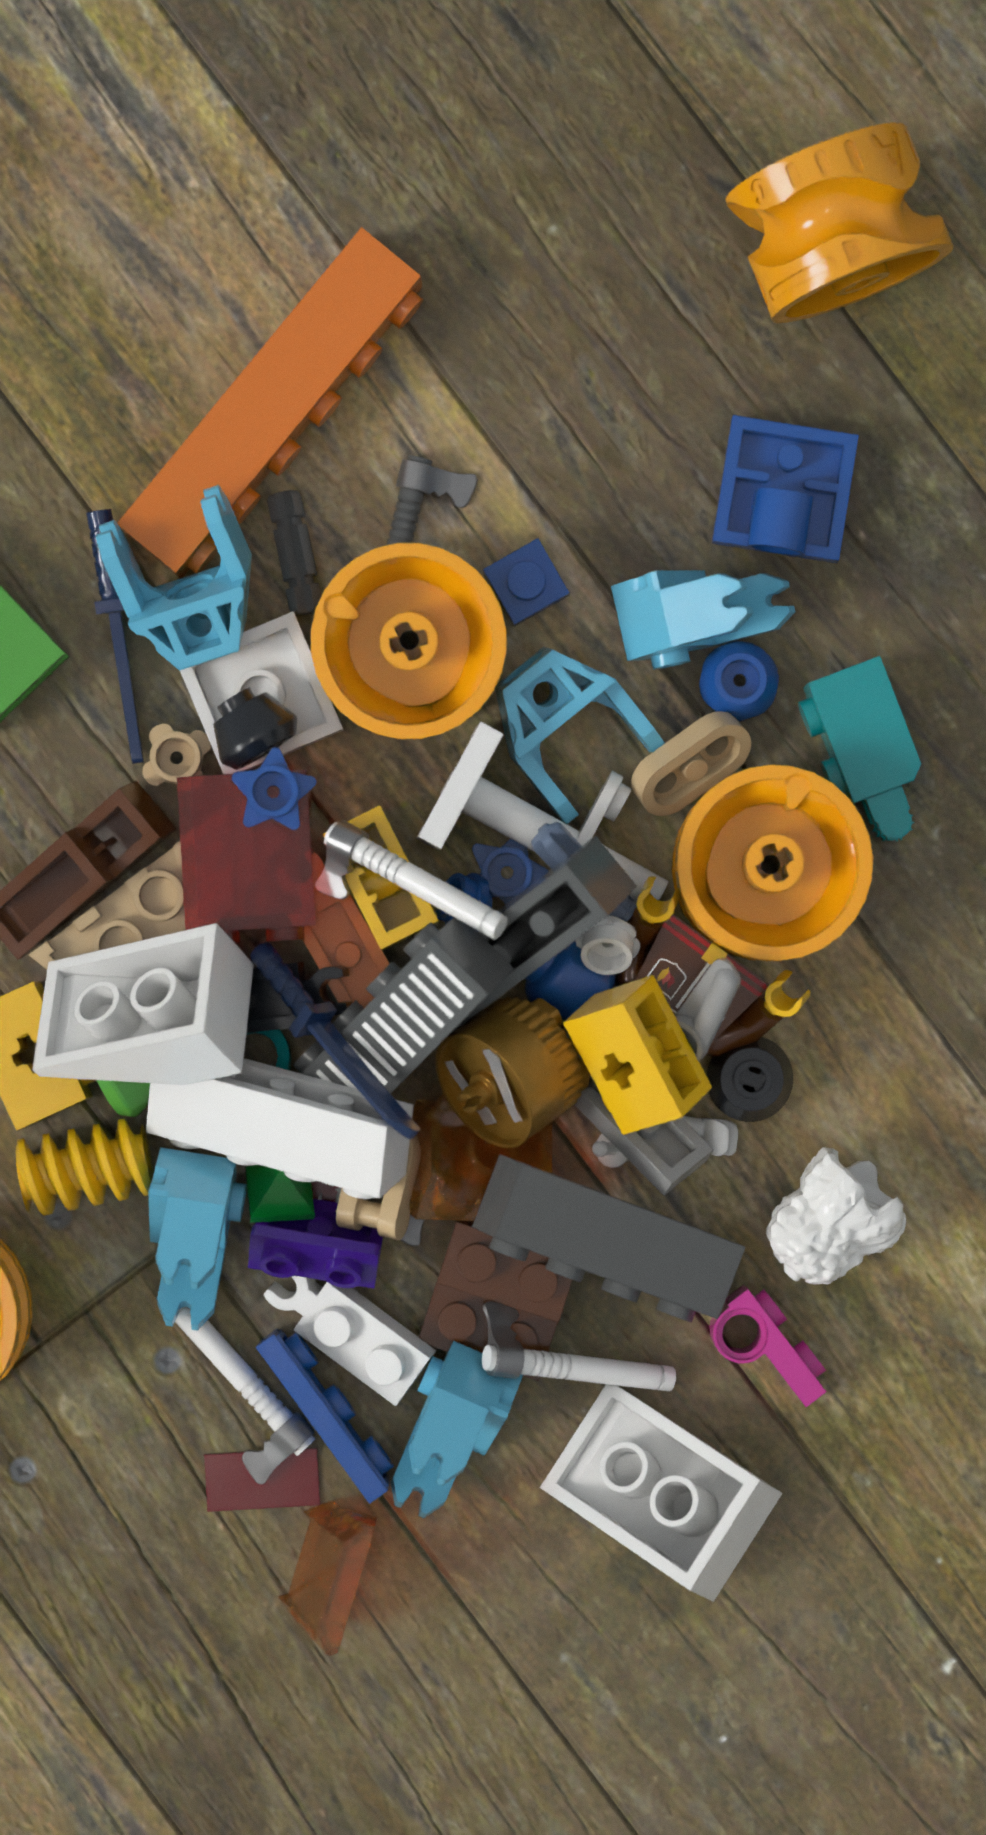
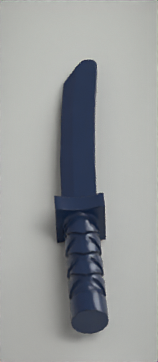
(111, 603)
(316, 1021)

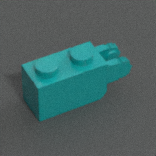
(865, 743)

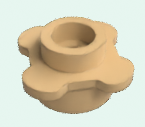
(166, 742)

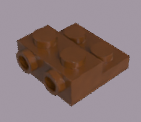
(478, 1275)

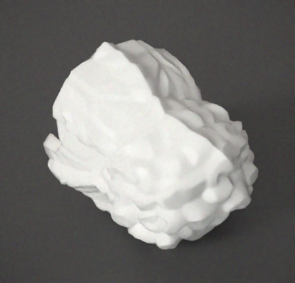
(833, 1220)

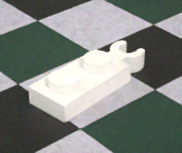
(355, 1335)

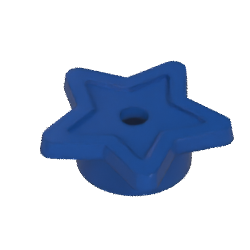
(273, 773)
(513, 855)

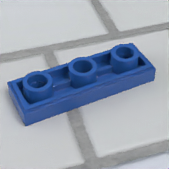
(327, 1412)

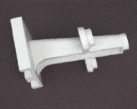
(515, 818)

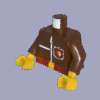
(681, 957)

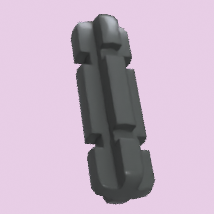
(294, 551)

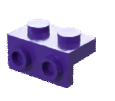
(317, 1249)

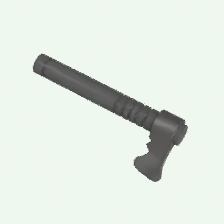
(420, 478)

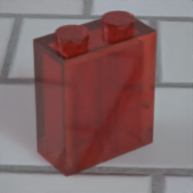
(244, 874)

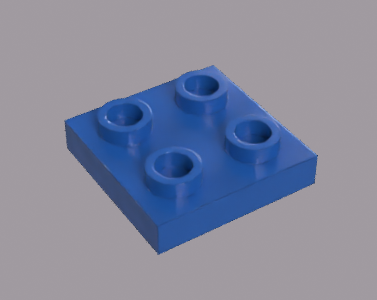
(785, 489)

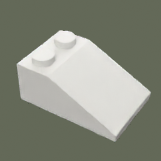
(147, 1011)
(661, 1491)

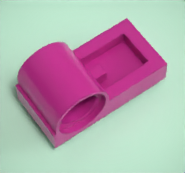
(795, 1363)

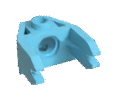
(685, 611)
(194, 615)
(571, 689)
(190, 1220)
(458, 1417)

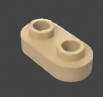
(691, 763)

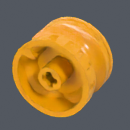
(838, 222)
(397, 688)
(820, 853)

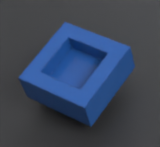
(526, 582)

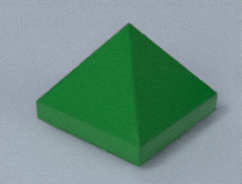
(276, 1196)

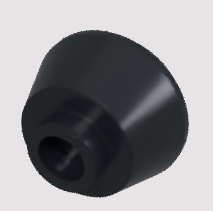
(251, 728)
(771, 1085)

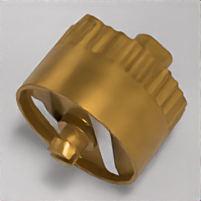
(510, 1071)

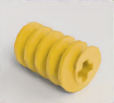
(84, 1168)

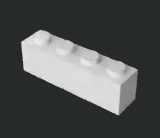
(285, 1124)

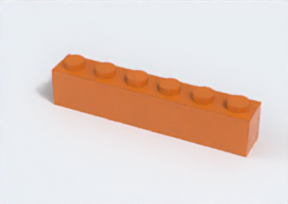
(274, 401)

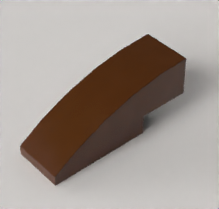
(80, 867)

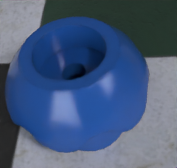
(742, 659)

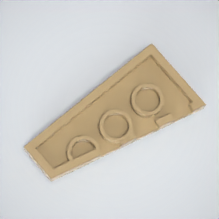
(139, 910)

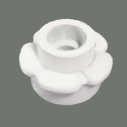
(609, 946)

